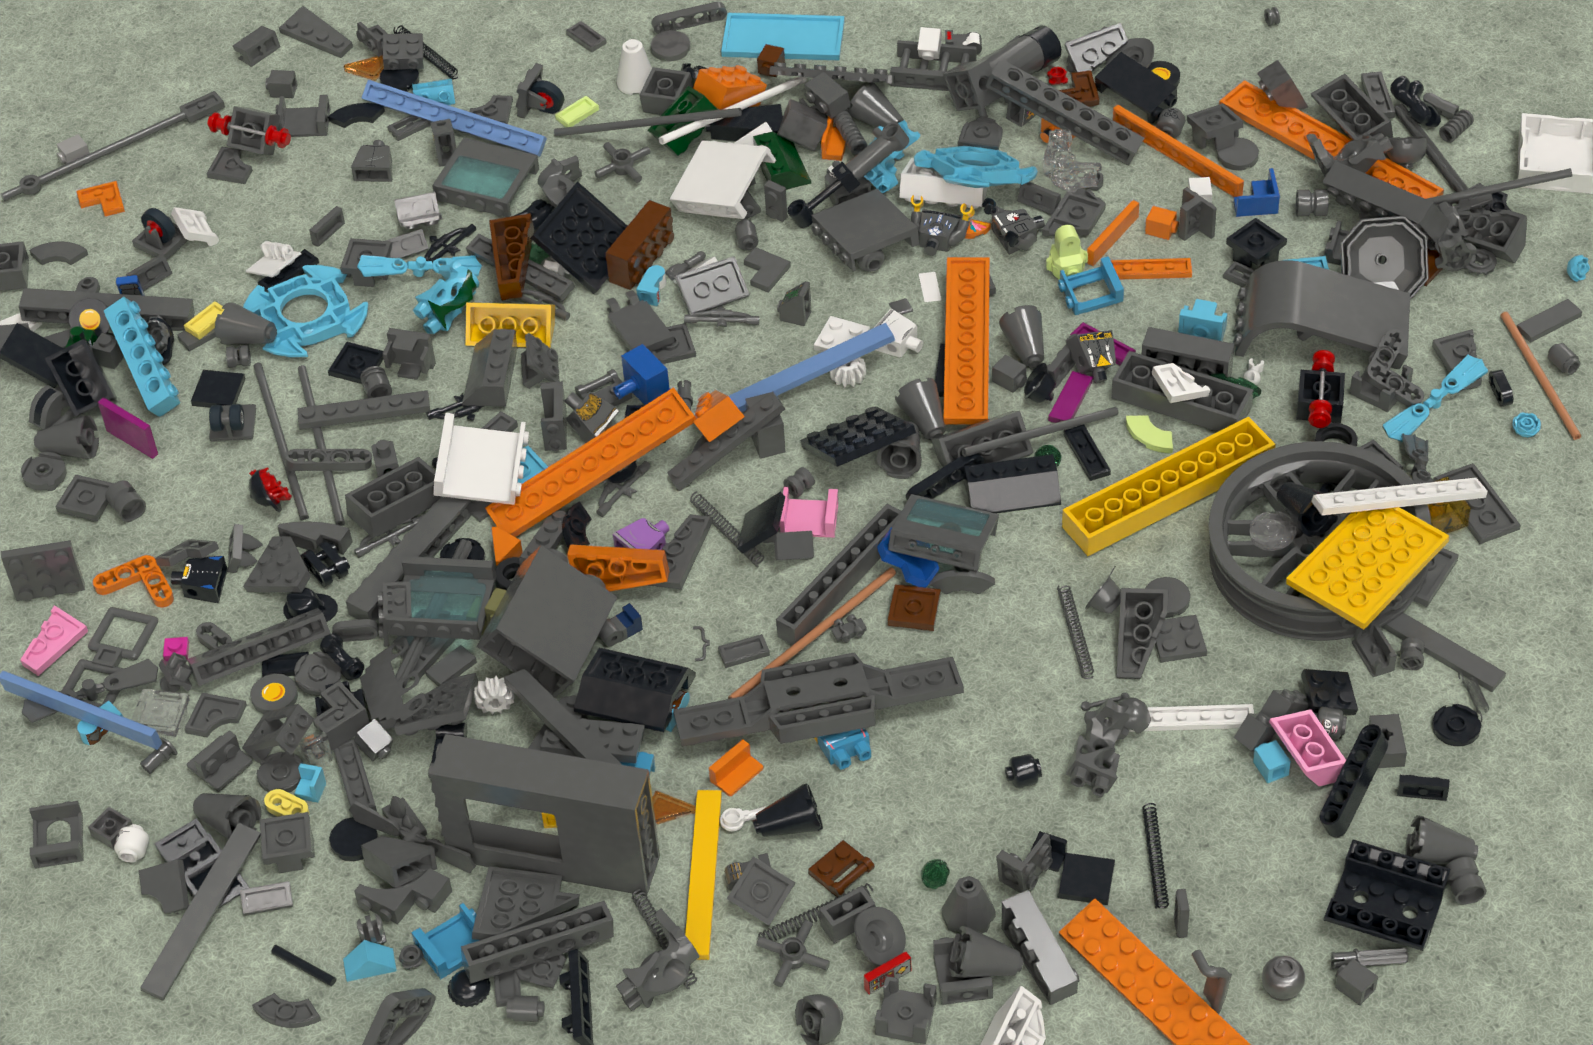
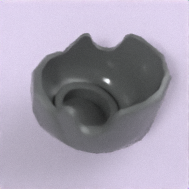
(1140, 715)

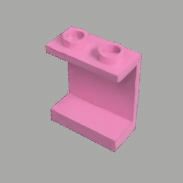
(810, 515)

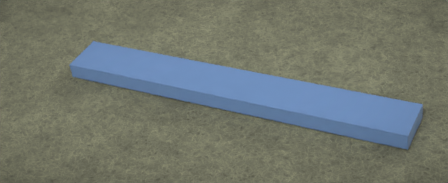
(817, 365)
(80, 710)

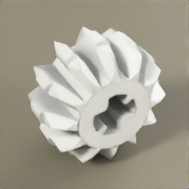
(849, 373)
(493, 695)

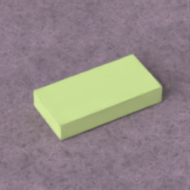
(577, 112)

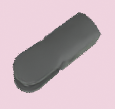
(1442, 106)

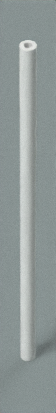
(743, 104)

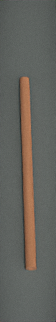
(1540, 375)

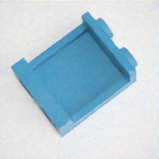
(444, 943)

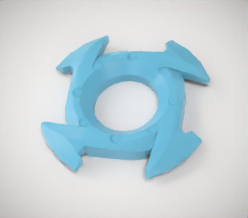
(975, 166)
(317, 281)

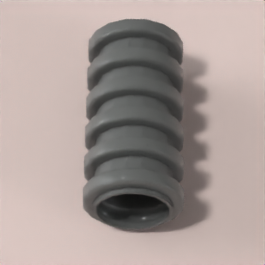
(1456, 125)

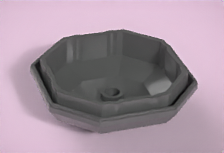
(1398, 242)

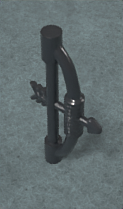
(451, 248)
(466, 410)

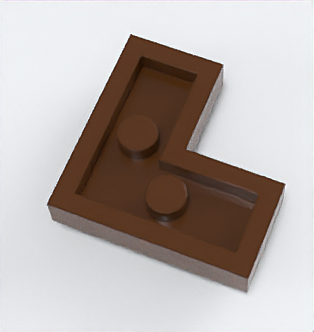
(1084, 88)

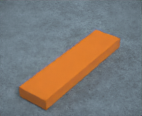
(1113, 232)
(1153, 268)

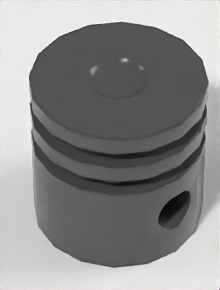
(375, 382)

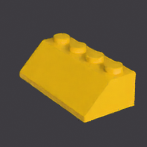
(523, 318)

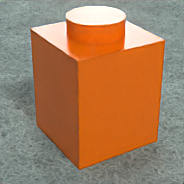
(1161, 223)

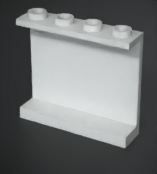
(719, 178)
(480, 463)

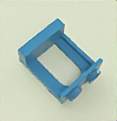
(1105, 271)

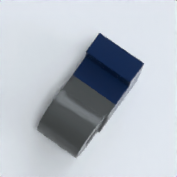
(621, 626)

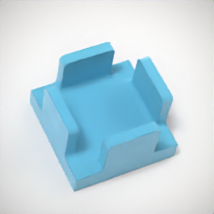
(1203, 321)

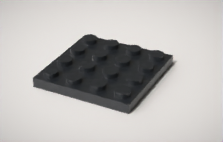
(580, 235)
(857, 436)

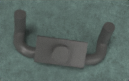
(1216, 981)

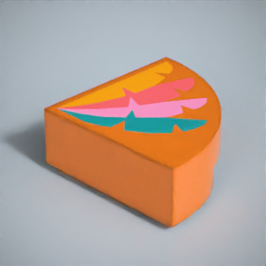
(977, 228)

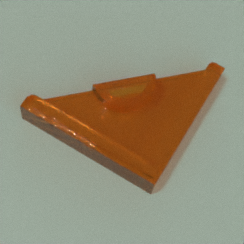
(366, 68)
(668, 808)

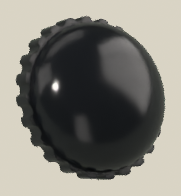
(465, 993)

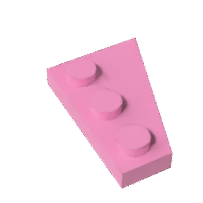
(53, 641)

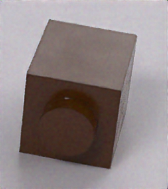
(767, 58)

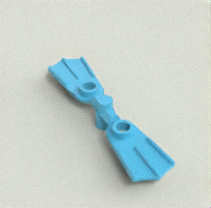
(383, 266)
(1409, 420)

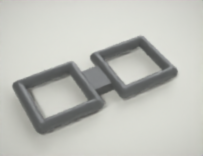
(109, 656)

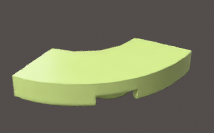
(1148, 434)

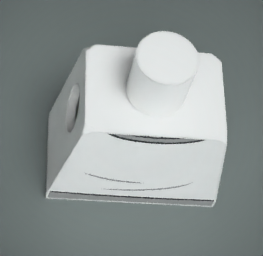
(904, 333)

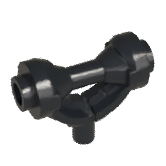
(350, 667)

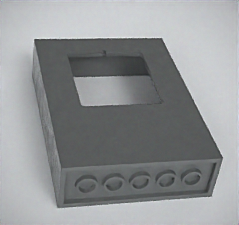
(598, 807)

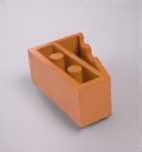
(716, 414)

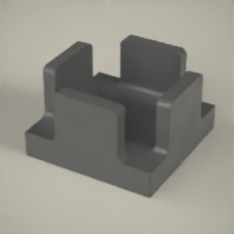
(1216, 123)
(353, 254)
(410, 350)
(287, 841)

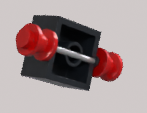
(1321, 392)

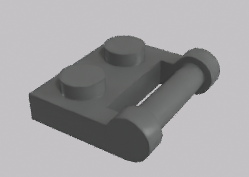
(606, 393)

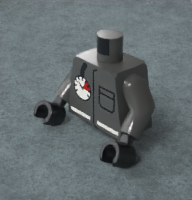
(1013, 228)

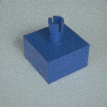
(642, 376)

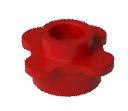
(1057, 76)

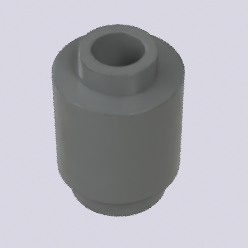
(746, 235)
(1564, 358)
(525, 1008)

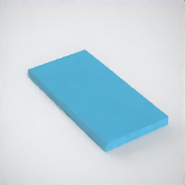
(800, 35)

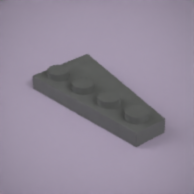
(315, 32)

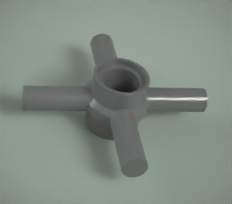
(622, 162)
(795, 961)

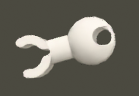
(1253, 372)

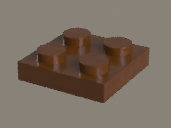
(914, 607)

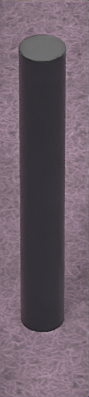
(303, 965)

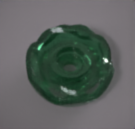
(1048, 450)
(934, 873)

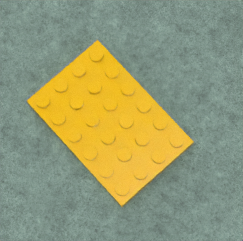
(1367, 562)

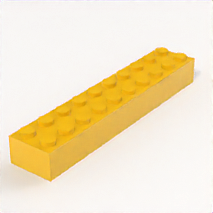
(1162, 487)

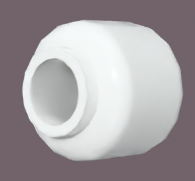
(131, 843)

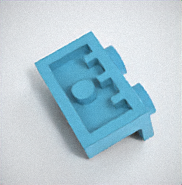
(439, 91)

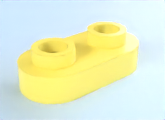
(289, 803)

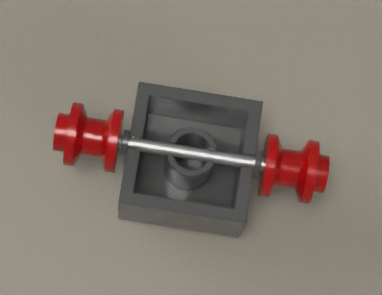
(251, 130)

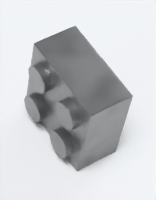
(107, 826)

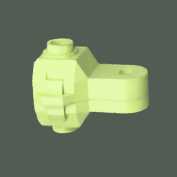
(1066, 253)

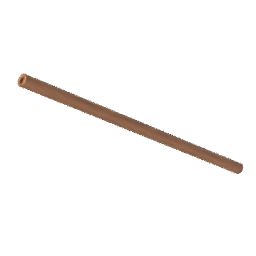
(817, 631)

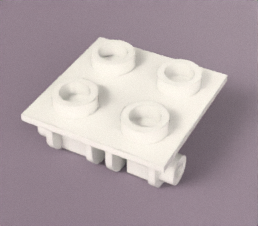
(276, 258)

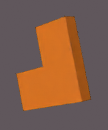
(104, 194)

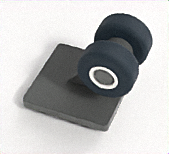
(232, 422)

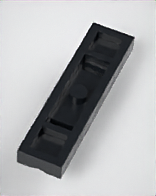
(578, 982)

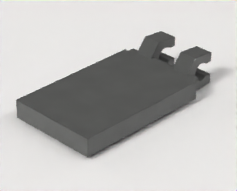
(638, 323)

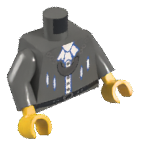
(939, 229)

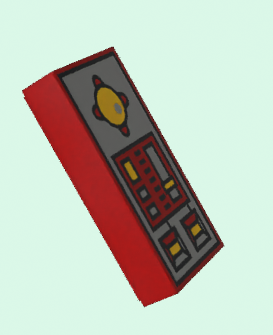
(893, 968)

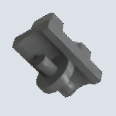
(175, 673)

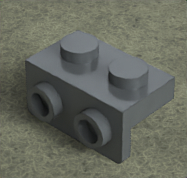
(371, 37)

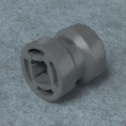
(238, 356)
(799, 482)
(1412, 654)

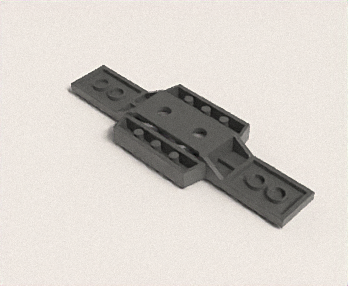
(817, 683)

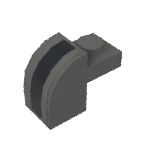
(47, 407)

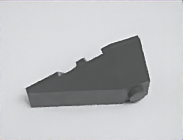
(1139, 626)

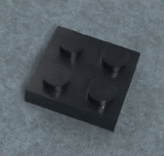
(1329, 690)

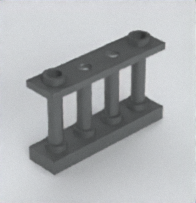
(924, 78)

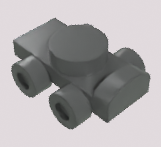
(848, 630)

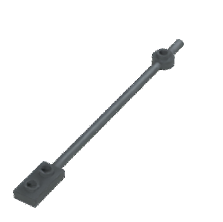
(191, 111)

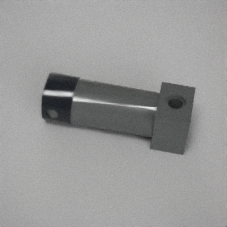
(1029, 53)

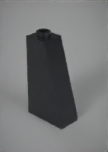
(752, 117)

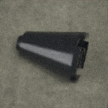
(1298, 505)
(790, 814)

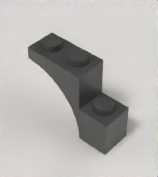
(1256, 727)
(393, 904)

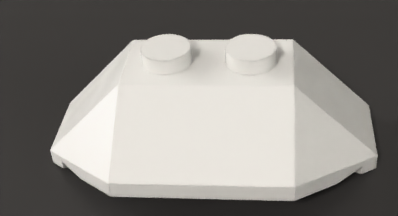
(1017, 1021)

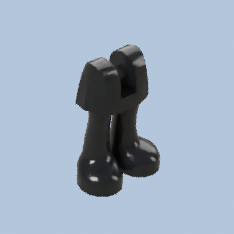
(1409, 95)

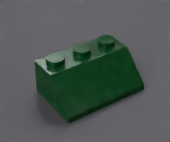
(688, 102)
(788, 167)

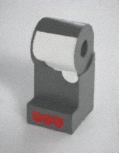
(970, 39)

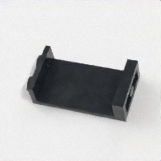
(1137, 86)

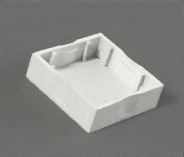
(1555, 145)

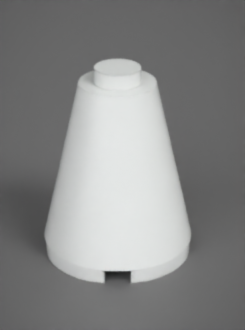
(633, 67)

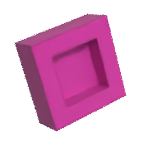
(178, 645)

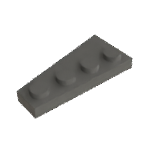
(684, 549)

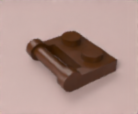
(837, 863)

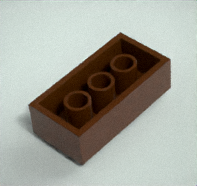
(640, 245)

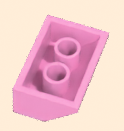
(1310, 746)

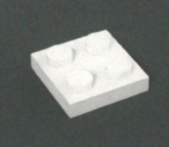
(836, 332)

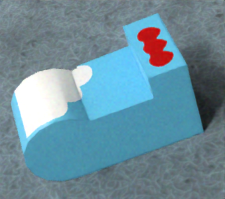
(651, 284)

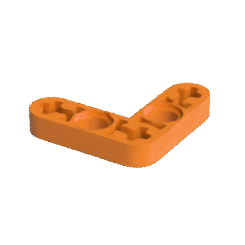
(143, 574)

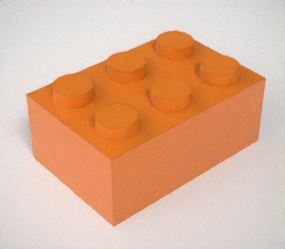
(728, 85)

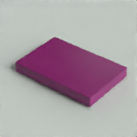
(128, 428)

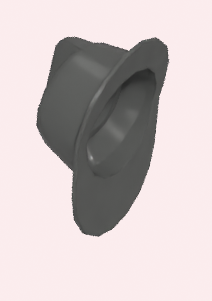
(1107, 597)

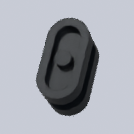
(328, 554)

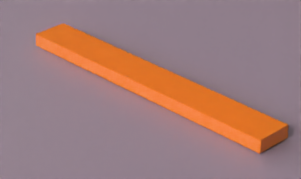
(1179, 152)

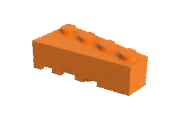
(620, 566)

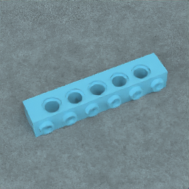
(142, 356)

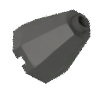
(968, 906)

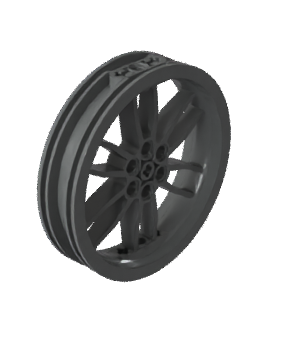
(1262, 476)

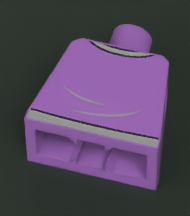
(642, 535)

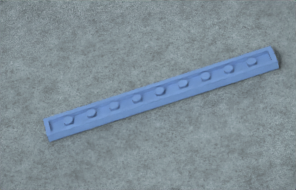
(460, 119)

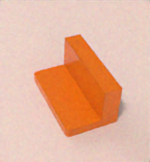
(832, 143)
(734, 769)

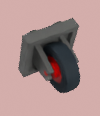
(538, 93)
(159, 235)

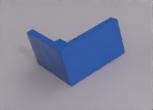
(1264, 198)
(915, 569)

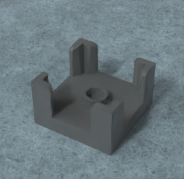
(1382, 399)
(905, 1013)

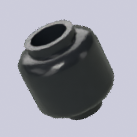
(1023, 770)

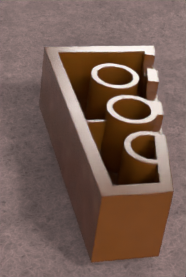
(511, 253)

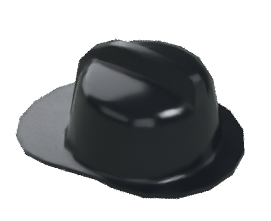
(1040, 385)
(309, 600)

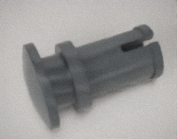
(158, 756)

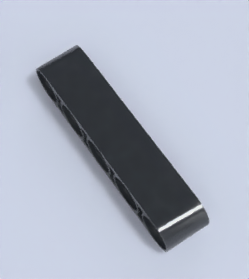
(1353, 780)

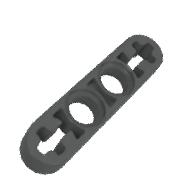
(688, 15)
(328, 457)

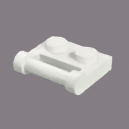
(194, 225)

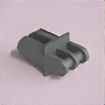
(371, 930)

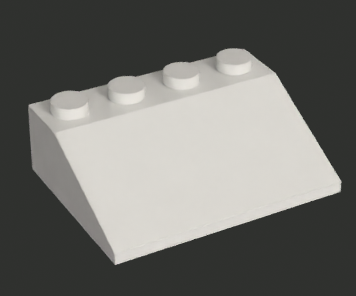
(934, 189)

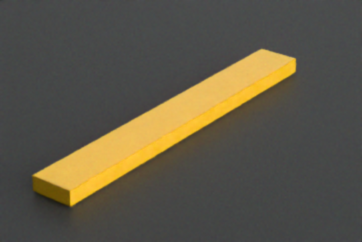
(703, 871)

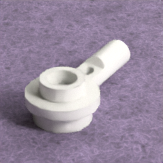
(734, 819)

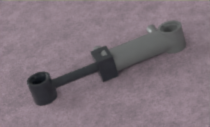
(888, 140)

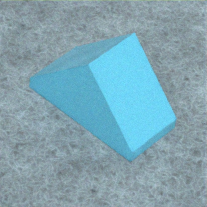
(369, 960)

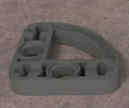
(412, 1004)

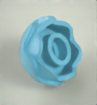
(1578, 267)
(1526, 424)

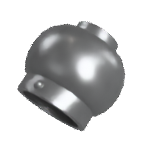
(1283, 978)

